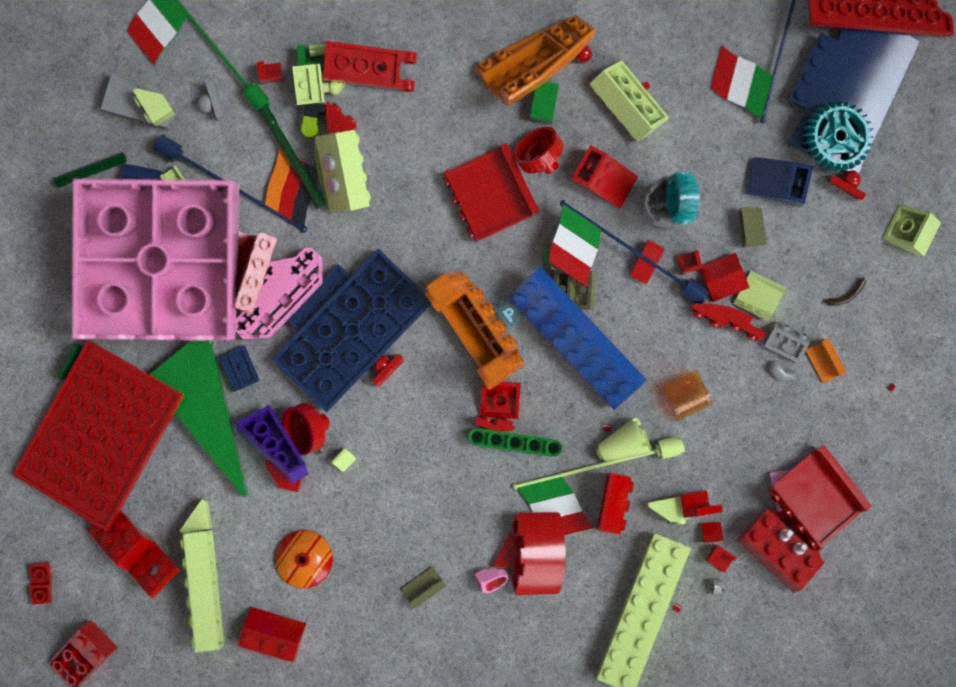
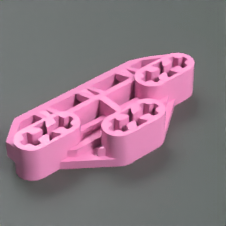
(275, 291)

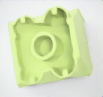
(761, 296)

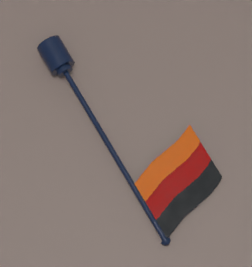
(285, 191)

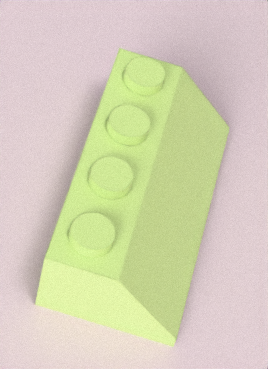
(629, 100)

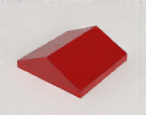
(725, 277)
(501, 400)

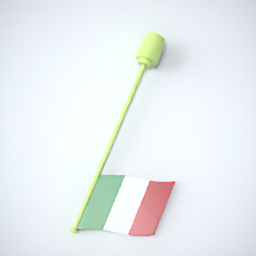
(555, 495)

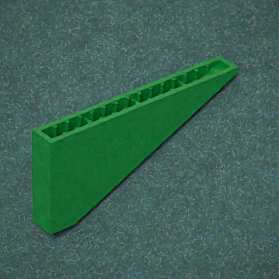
(204, 406)

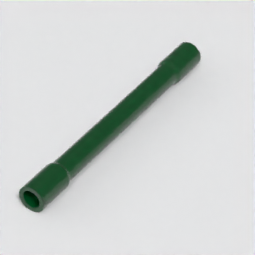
(313, 192)

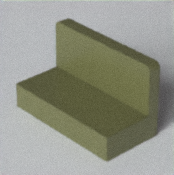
(752, 226)
(423, 587)

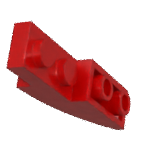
(721, 315)

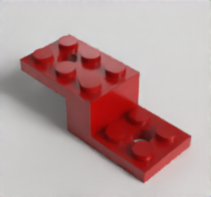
(136, 553)

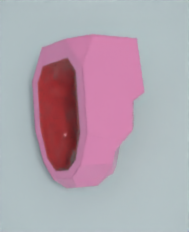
(490, 579)

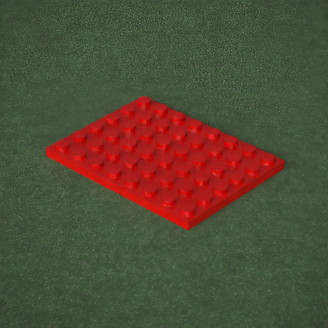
(98, 435)

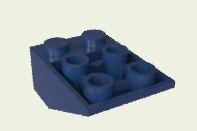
(779, 180)

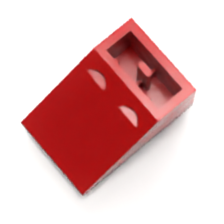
(604, 177)
(82, 654)

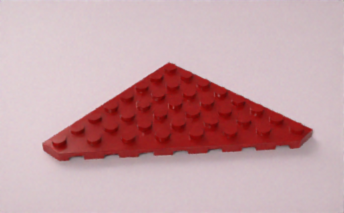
(896, 16)

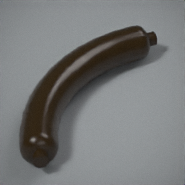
(847, 298)

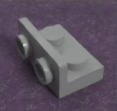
(787, 341)

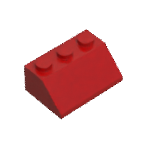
(615, 503)
(272, 634)

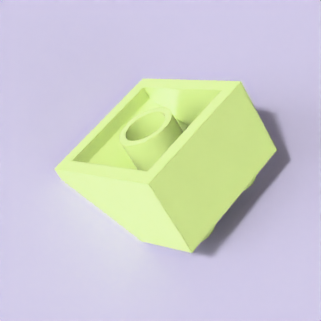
(912, 229)

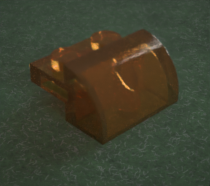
(687, 395)

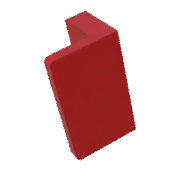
(697, 505)

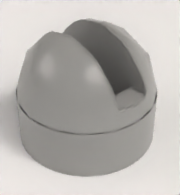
(716, 586)

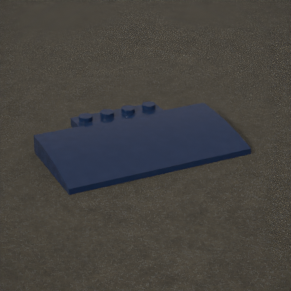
(855, 69)
(349, 327)

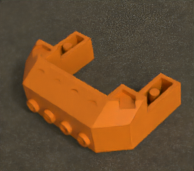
(476, 326)

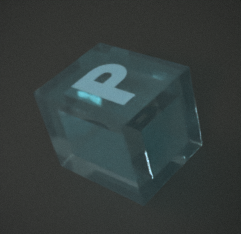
(509, 313)

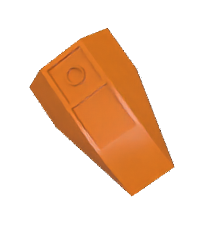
(534, 60)

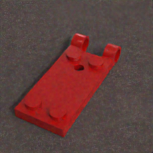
(359, 65)

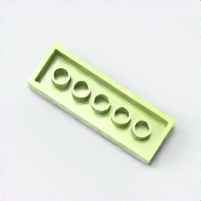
(203, 591)

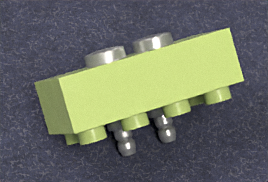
(341, 171)

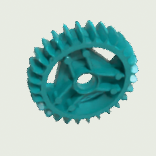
(827, 143)

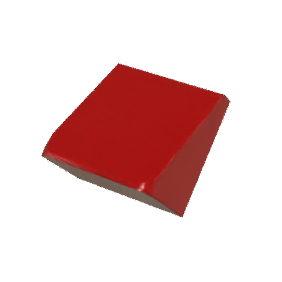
(712, 532)

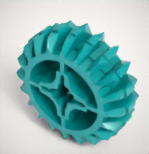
(683, 197)

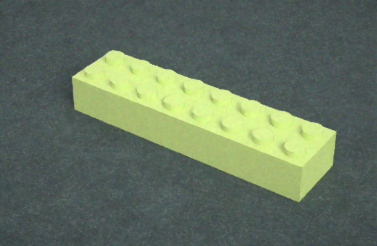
(643, 612)

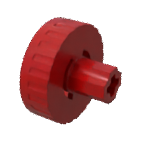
(545, 148)
(305, 427)

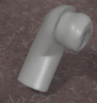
(779, 373)

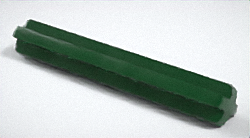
(90, 169)

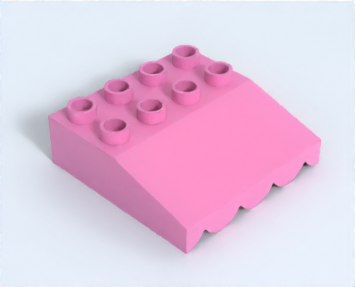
(155, 259)

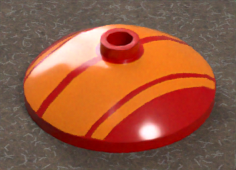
(317, 555)

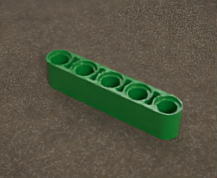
(524, 439)

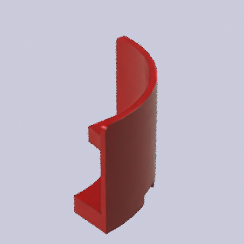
(541, 553)

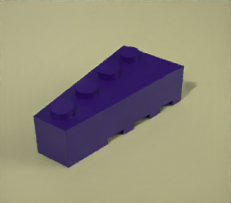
(272, 442)

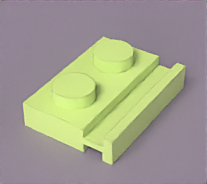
(308, 84)

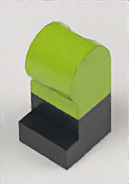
(311, 119)

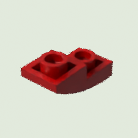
(643, 270)
(501, 425)
(40, 583)

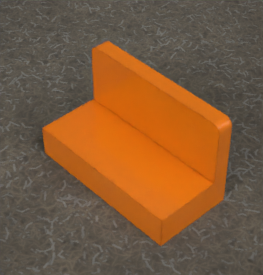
(825, 360)

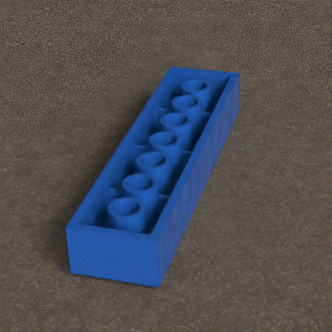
(577, 338)

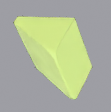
(344, 459)

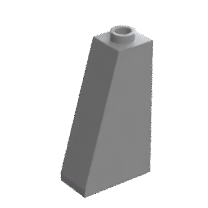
(120, 103)

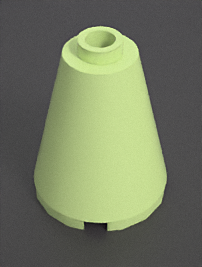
(625, 442)

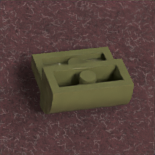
(579, 294)

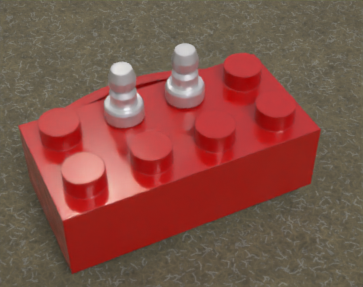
(781, 550)

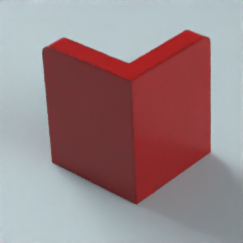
(269, 72)
(690, 262)
(720, 558)

